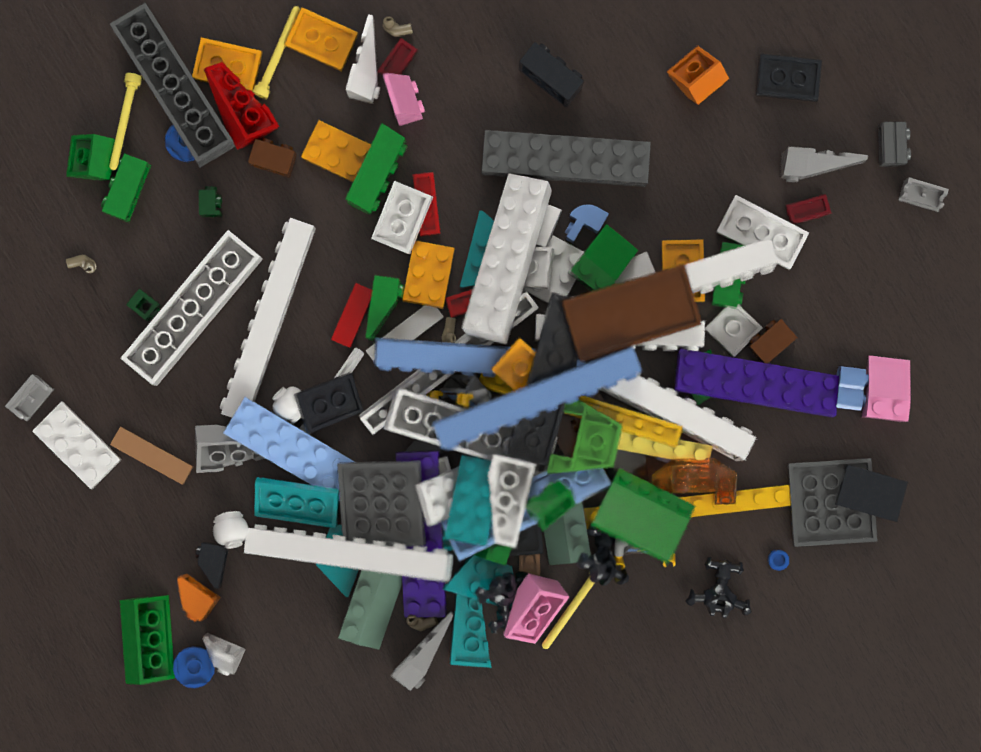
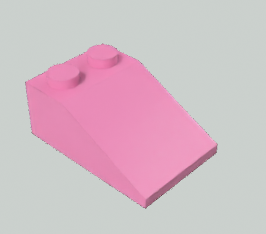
(403, 98)
(887, 389)
(534, 608)

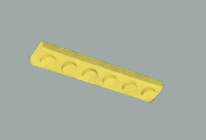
(684, 448)

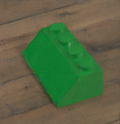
(376, 169)
(147, 639)

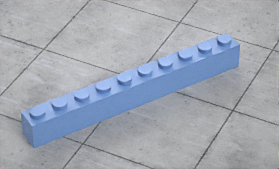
(438, 356)
(537, 397)

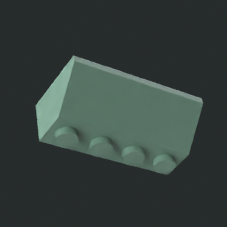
(567, 537)
(371, 608)

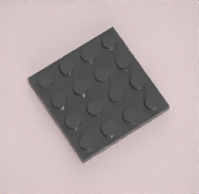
(381, 502)
(813, 507)

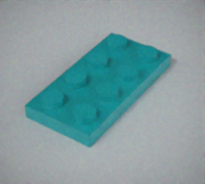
(296, 502)
(471, 503)

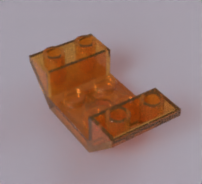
(697, 477)

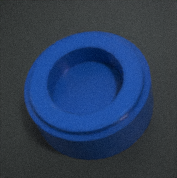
(778, 560)

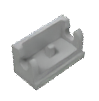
(923, 194)
(29, 397)

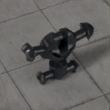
(602, 563)
(502, 593)
(720, 597)

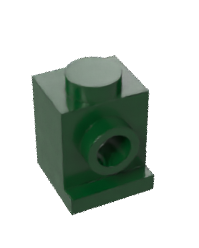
(210, 202)
(137, 304)

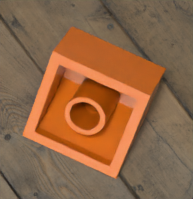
(698, 75)
(196, 598)

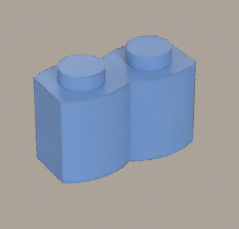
(851, 388)

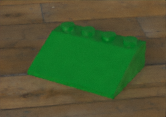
(643, 515)

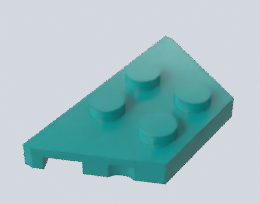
(477, 249)
(474, 574)
(340, 576)

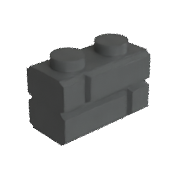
(893, 144)

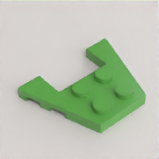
(595, 443)

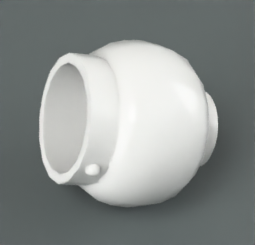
(285, 404)
(230, 529)

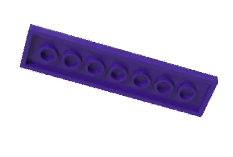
(756, 383)
(422, 595)

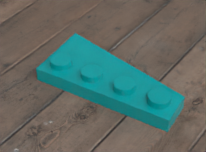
(469, 638)

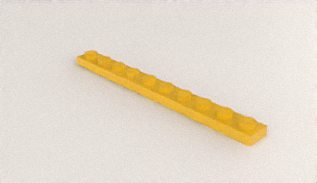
(632, 422)
(745, 500)

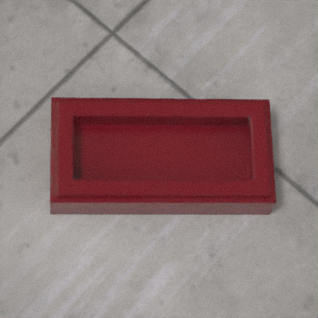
(398, 58)
(808, 209)

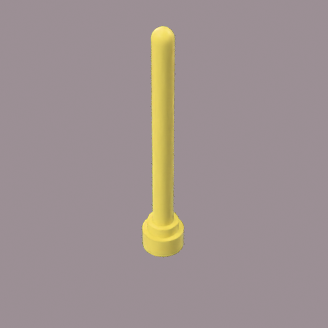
(132, 82)
(262, 89)
(567, 613)

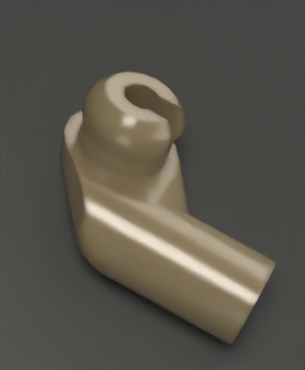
(395, 29)
(83, 261)
(448, 333)
(421, 623)

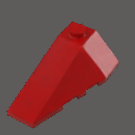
(240, 111)

